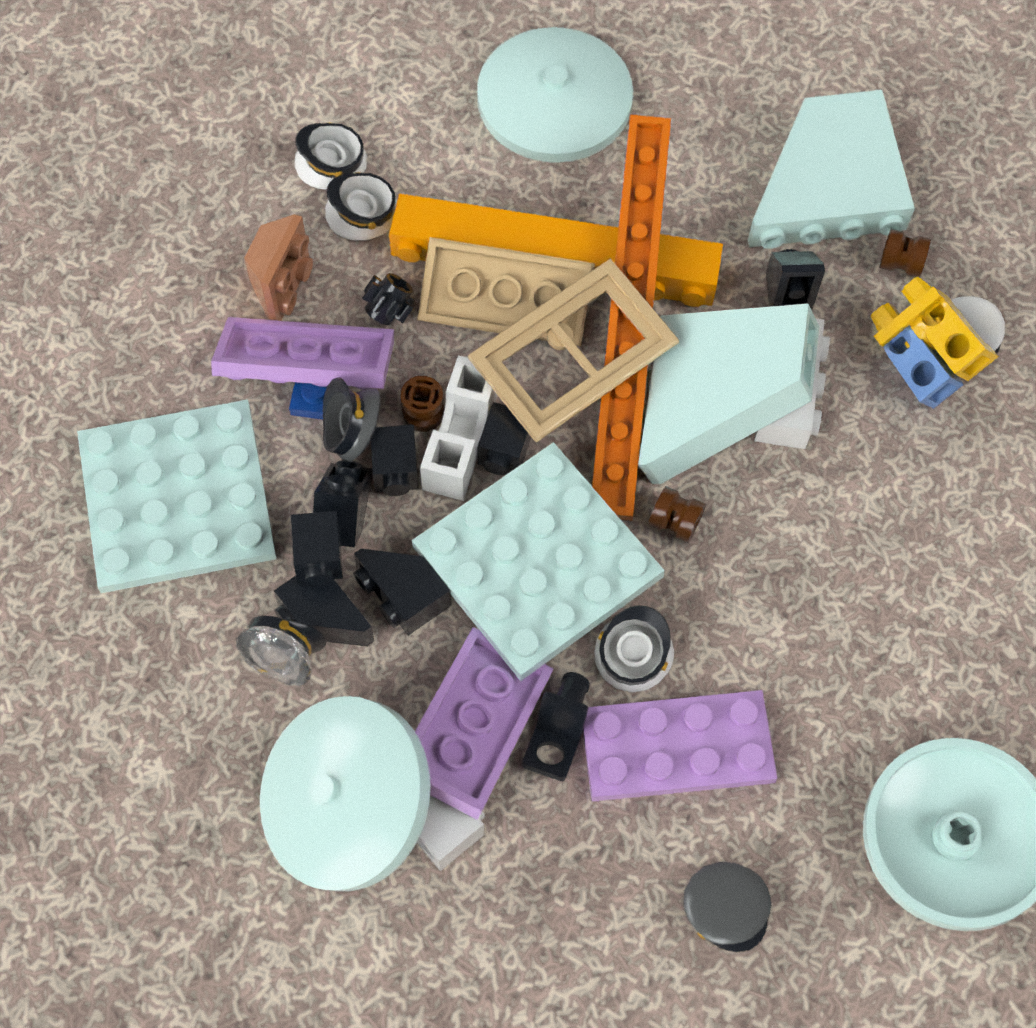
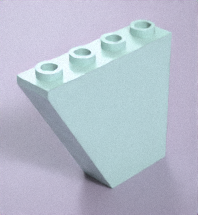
(835, 175)
(724, 382)

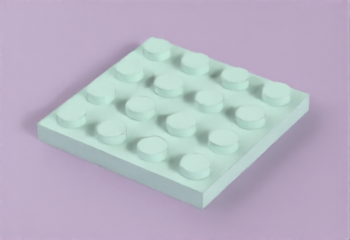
(175, 496)
(538, 560)

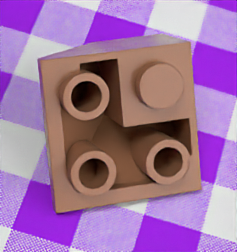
(278, 264)

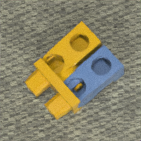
(921, 328)

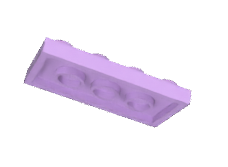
(303, 352)
(476, 723)
(678, 745)

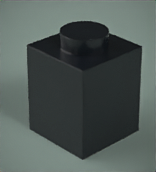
(502, 441)
(394, 460)
(316, 547)

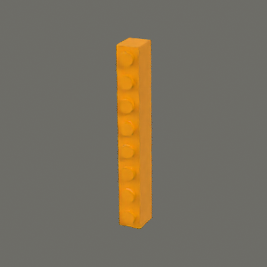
(684, 267)

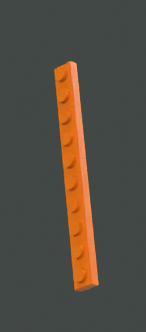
(637, 259)

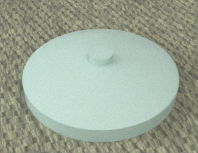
(554, 94)
(345, 794)
(955, 834)

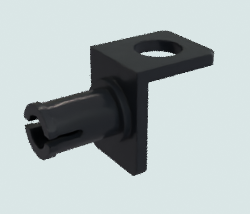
(559, 725)

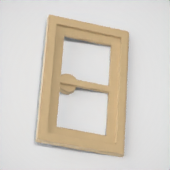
(548, 319)

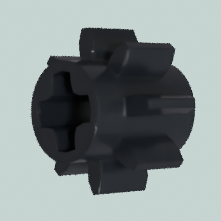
(388, 299)

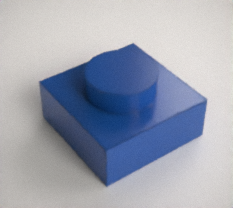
(307, 400)

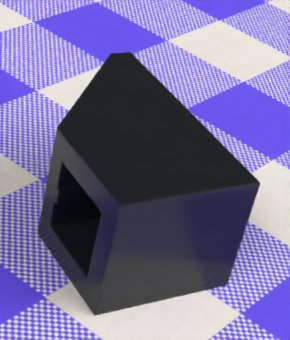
(345, 490)
(405, 585)

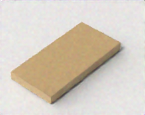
(494, 286)

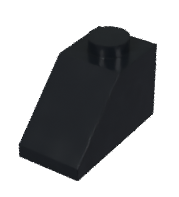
(794, 277)
(325, 610)

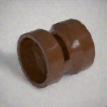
(905, 253)
(420, 412)
(686, 518)

